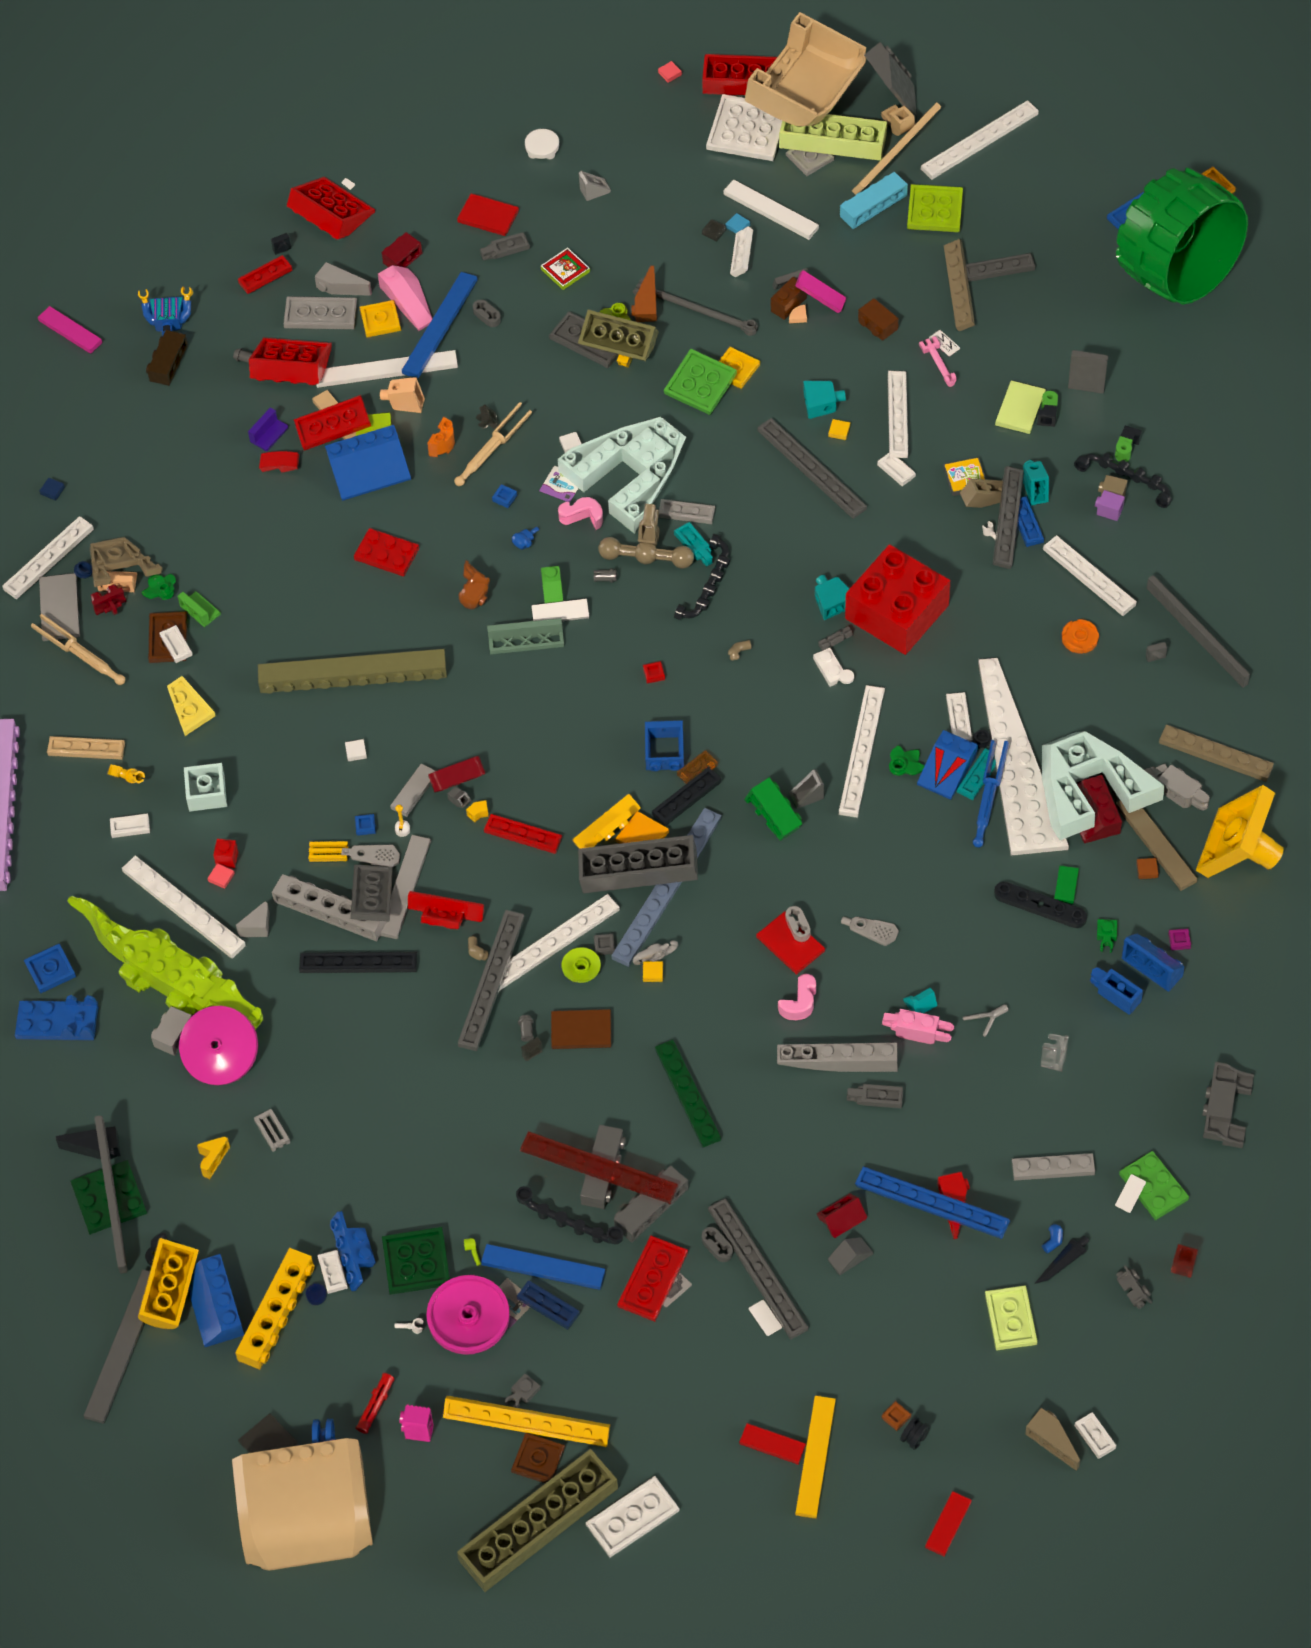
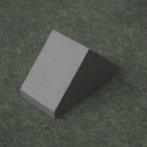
(592, 186)
(256, 923)

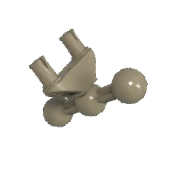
(646, 549)

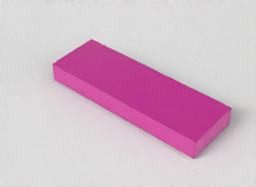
(820, 291)

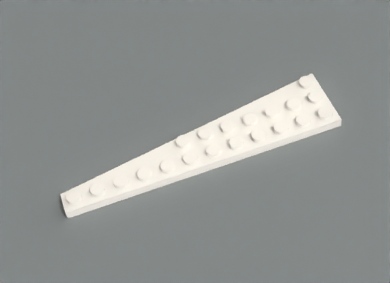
(1021, 780)

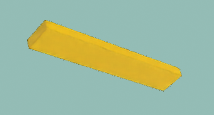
(815, 1457)

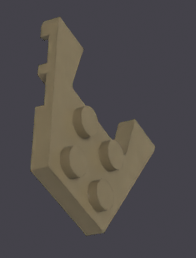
(115, 555)

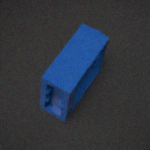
(664, 729)

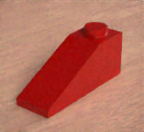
(954, 1187)

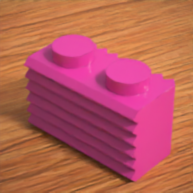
(416, 1423)

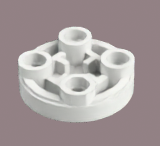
(542, 144)

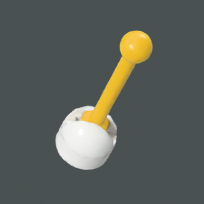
(401, 824)

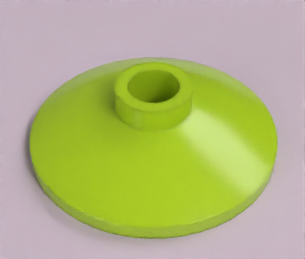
(581, 958)

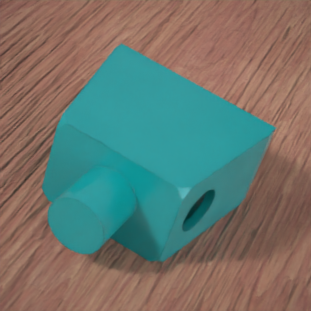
(821, 398)
(1034, 474)
(830, 596)

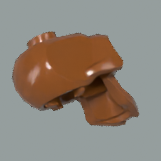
(475, 589)

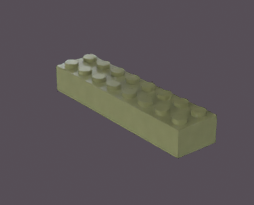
(537, 1520)

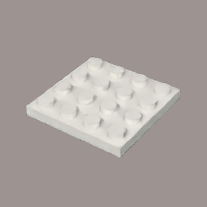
(744, 130)

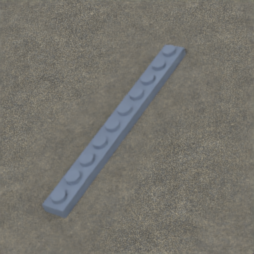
(661, 896)

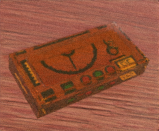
(696, 766)

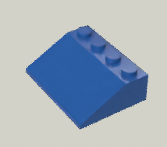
(368, 462)

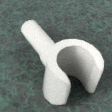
(989, 531)
(419, 1321)

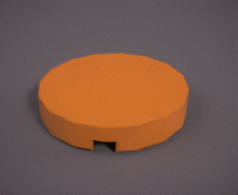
(1080, 636)

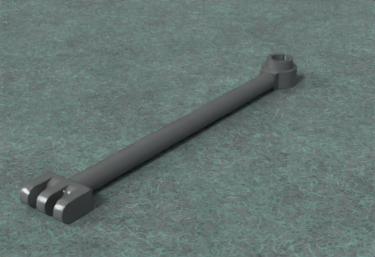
(749, 326)

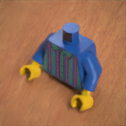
(167, 312)

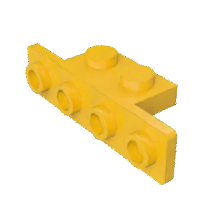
(607, 823)

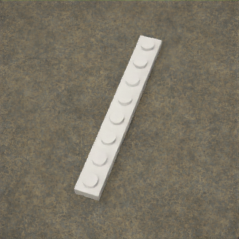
(183, 907)

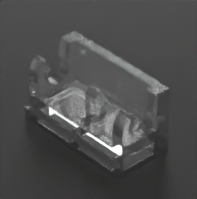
(1054, 1055)

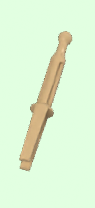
(490, 446)
(79, 651)

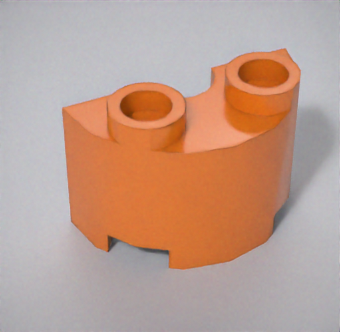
(442, 441)

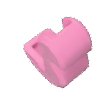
(580, 510)
(804, 1006)

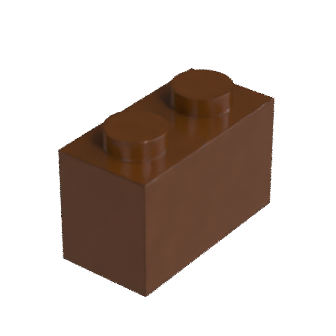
(787, 299)
(878, 319)

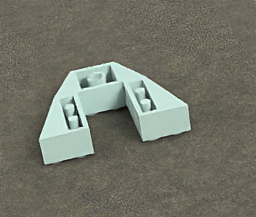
(645, 447)
(1079, 758)

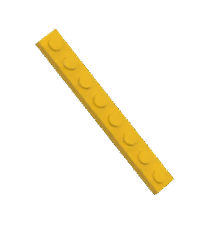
(526, 1421)

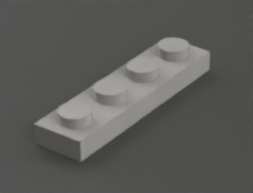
(1053, 1167)

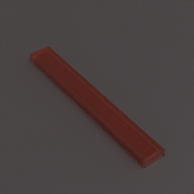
(599, 1167)

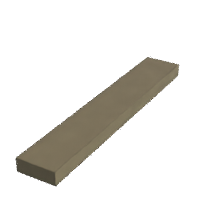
(1159, 846)

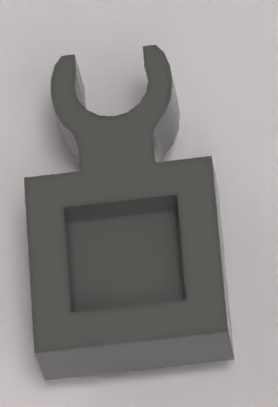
(523, 1390)

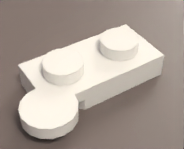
(831, 668)

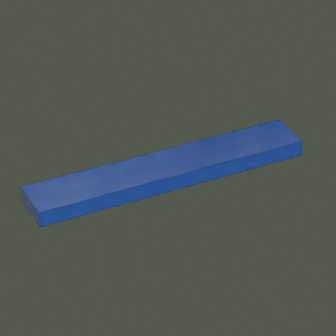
(543, 1266)

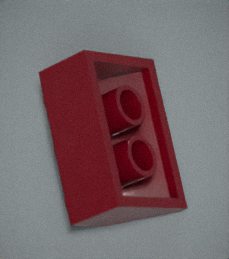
(1106, 815)

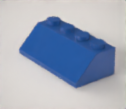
(214, 1302)

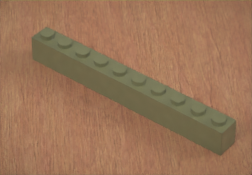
(352, 671)

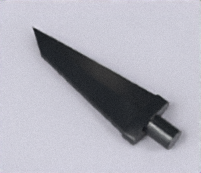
(1066, 1257)

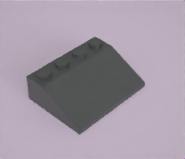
(894, 75)

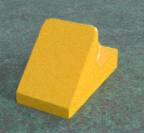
(214, 1153)

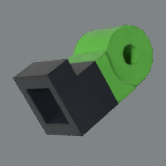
(1047, 416)
(1126, 441)

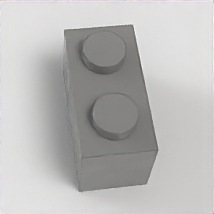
(168, 1033)

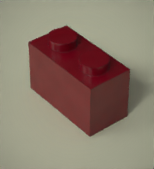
(402, 251)

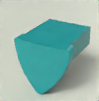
(922, 1002)

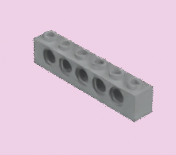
(284, 895)

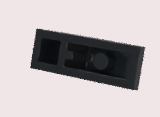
(87, 1143)

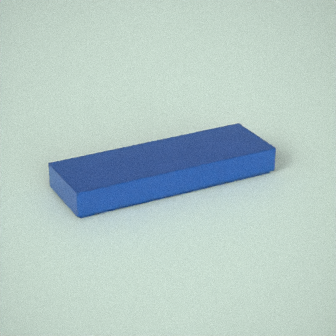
(1028, 525)

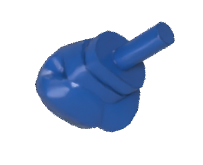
(523, 539)

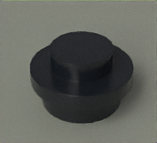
(981, 738)

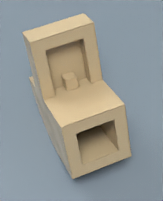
(899, 119)

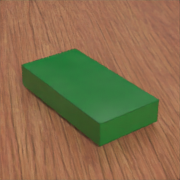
(1066, 884)

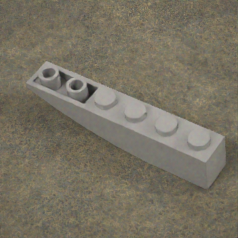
(840, 1057)

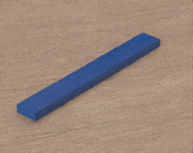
(439, 325)
(932, 1202)

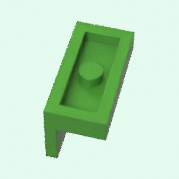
(198, 608)

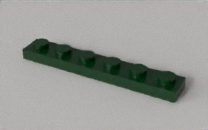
(687, 1093)

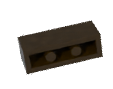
(167, 357)

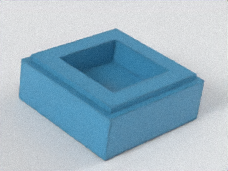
(737, 223)

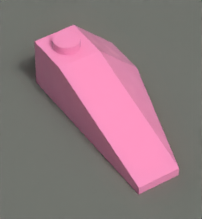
(407, 294)

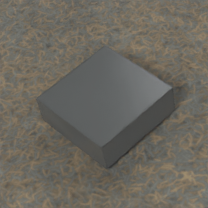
(604, 944)

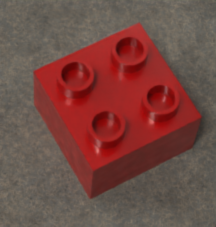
(897, 599)

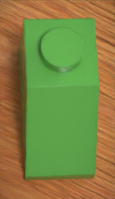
(551, 584)

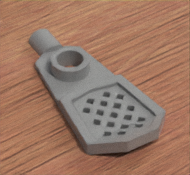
(370, 854)
(869, 929)

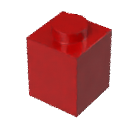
(226, 853)

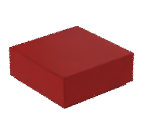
(654, 672)

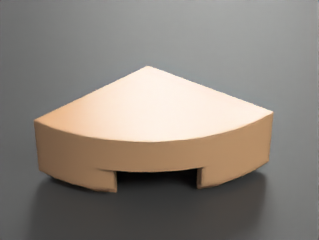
(798, 315)

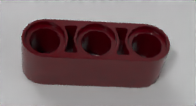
(456, 774)

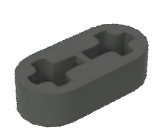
(484, 314)
(714, 1247)

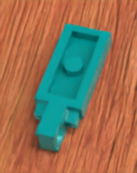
(691, 538)

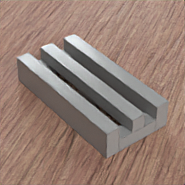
(279, 1143)

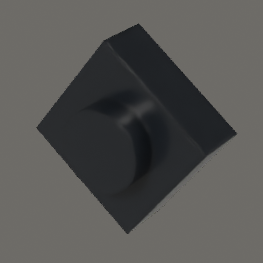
(280, 243)

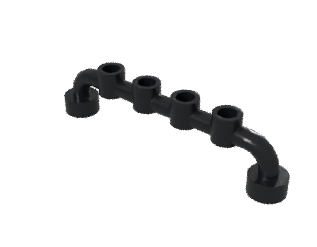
(1122, 468)
(709, 588)
(613, 1236)

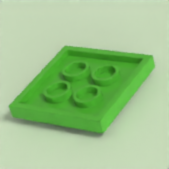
(700, 381)

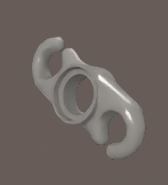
(655, 952)

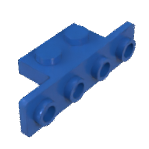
(353, 1249)

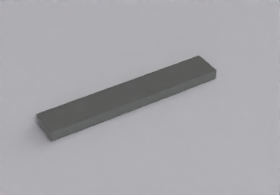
(1008, 517)

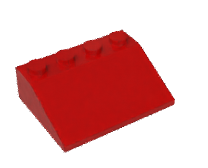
(329, 207)
(289, 361)

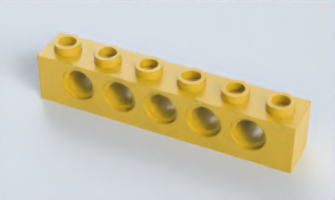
(293, 1262)

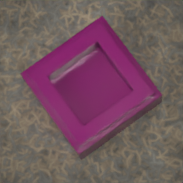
(1179, 939)

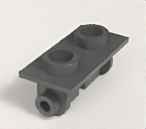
(1130, 1280)

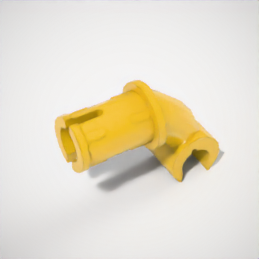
(131, 775)

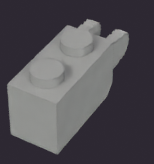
(1183, 789)

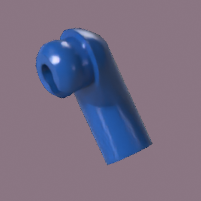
(1056, 1238)

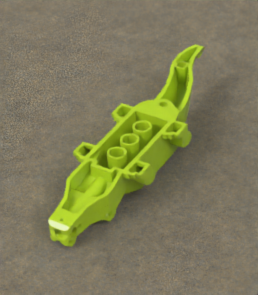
(158, 963)

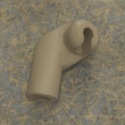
(738, 647)
(476, 951)

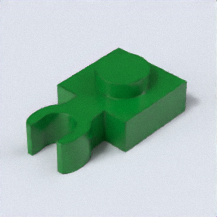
(1107, 933)

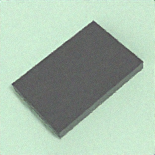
(1088, 371)

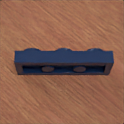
(548, 1305)

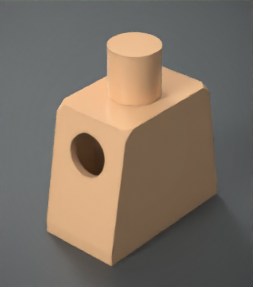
(404, 395)

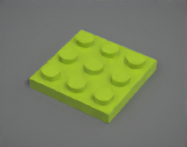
(935, 208)

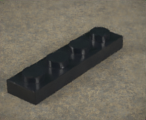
(686, 796)

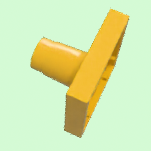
(1239, 834)

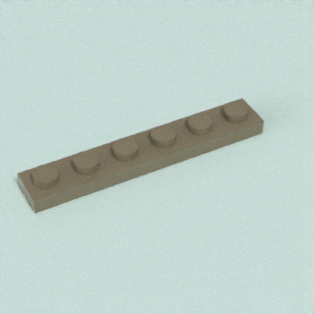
(959, 285)
(1216, 753)

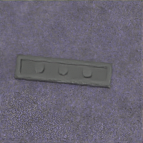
(1000, 267)

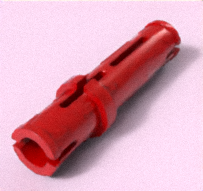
(385, 1383)

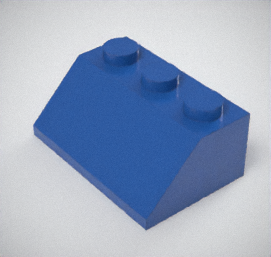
(1152, 961)

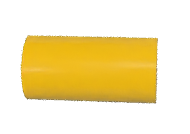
(167, 1284)

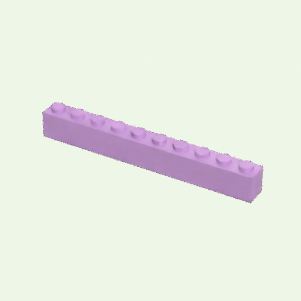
(8, 763)

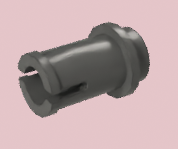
(241, 355)
(605, 575)
(525, 1023)

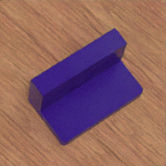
(267, 430)

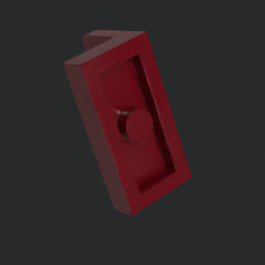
(842, 1215)

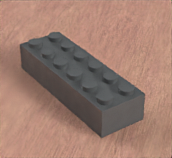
(638, 864)

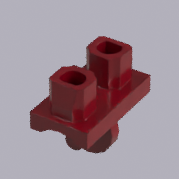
(109, 601)

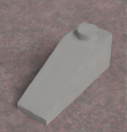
(340, 282)

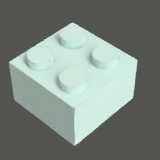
(205, 787)

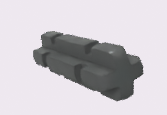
(835, 638)

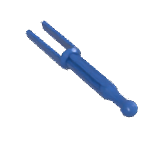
(989, 792)

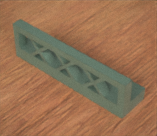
(525, 632)

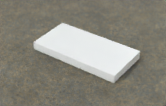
(632, 1516)

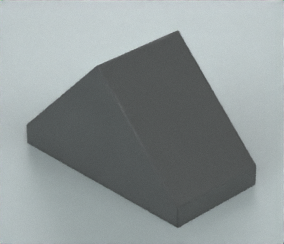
(808, 790)
(849, 1254)

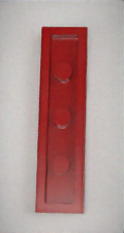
(523, 833)

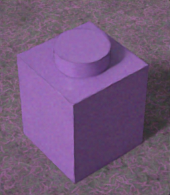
(1110, 505)

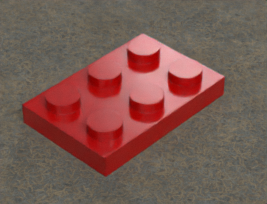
(386, 552)

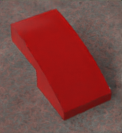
(280, 460)

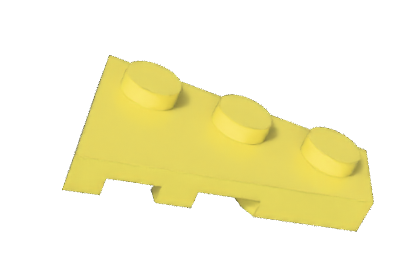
(189, 705)

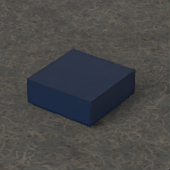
(52, 489)

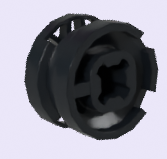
(915, 1433)

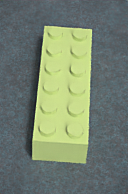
(837, 137)

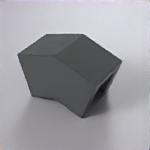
(458, 797)

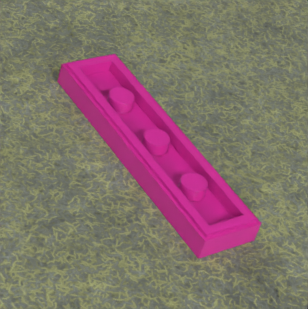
(70, 330)

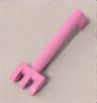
(949, 379)

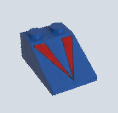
(947, 764)

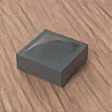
(1156, 652)

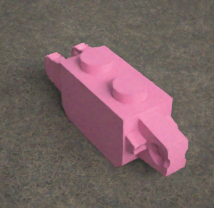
(918, 1026)

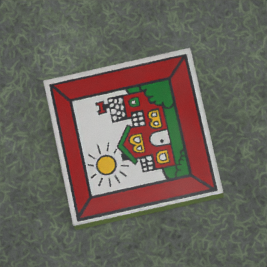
(565, 268)

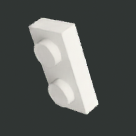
(1095, 1435)

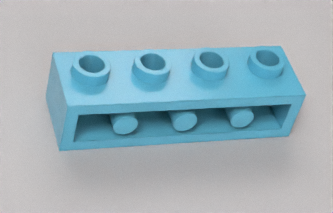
(873, 200)

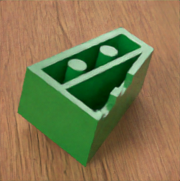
(774, 808)

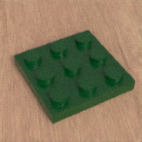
(93, 1202)
(415, 1260)

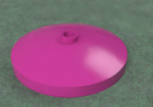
(235, 1048)
(472, 1299)

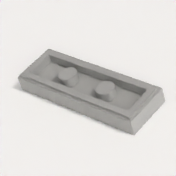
(686, 511)
(413, 790)

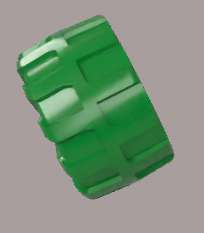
(1182, 236)

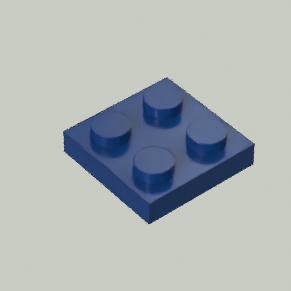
(49, 968)

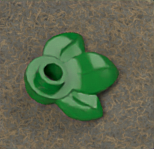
(160, 587)
(906, 760)

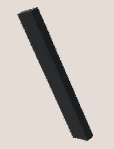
(358, 962)

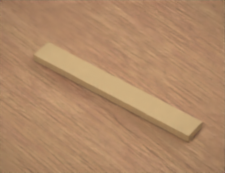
(891, 154)

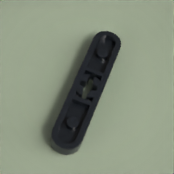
(1051, 908)

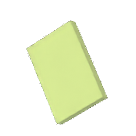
(1020, 407)
(1011, 1318)

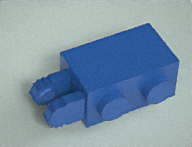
(1117, 989)

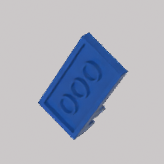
(57, 1019)

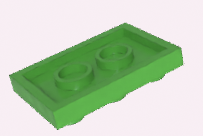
(1161, 1189)

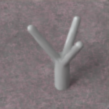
(993, 1014)

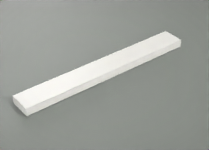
(979, 140)
(383, 369)
(861, 751)
(558, 939)

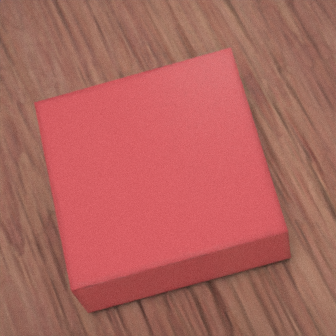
(669, 72)
(221, 876)

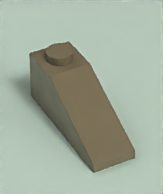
(981, 492)
(1049, 1433)

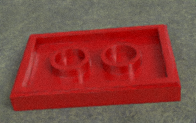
(488, 214)
(792, 953)

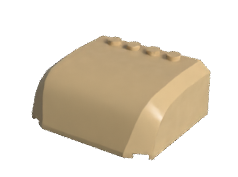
(807, 74)
(302, 1504)

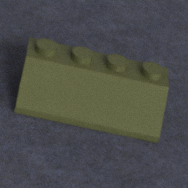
(618, 335)

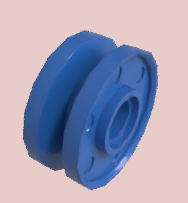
(323, 1434)

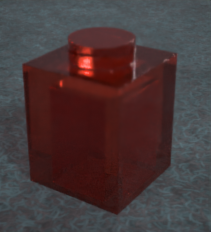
(1184, 1260)

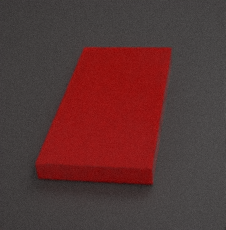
(332, 423)
(652, 1278)

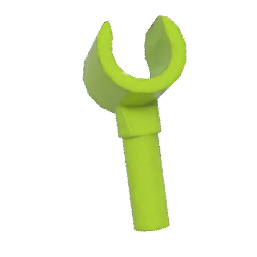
(471, 1245)

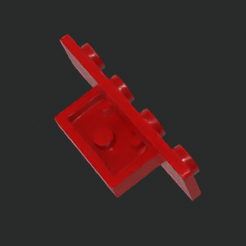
(444, 910)

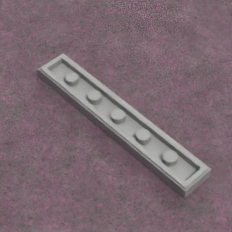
(405, 882)

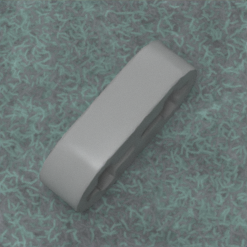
(793, 925)

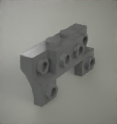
(1218, 1111)

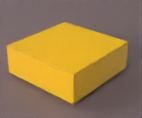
(839, 429)
(653, 971)

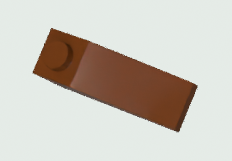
(645, 299)

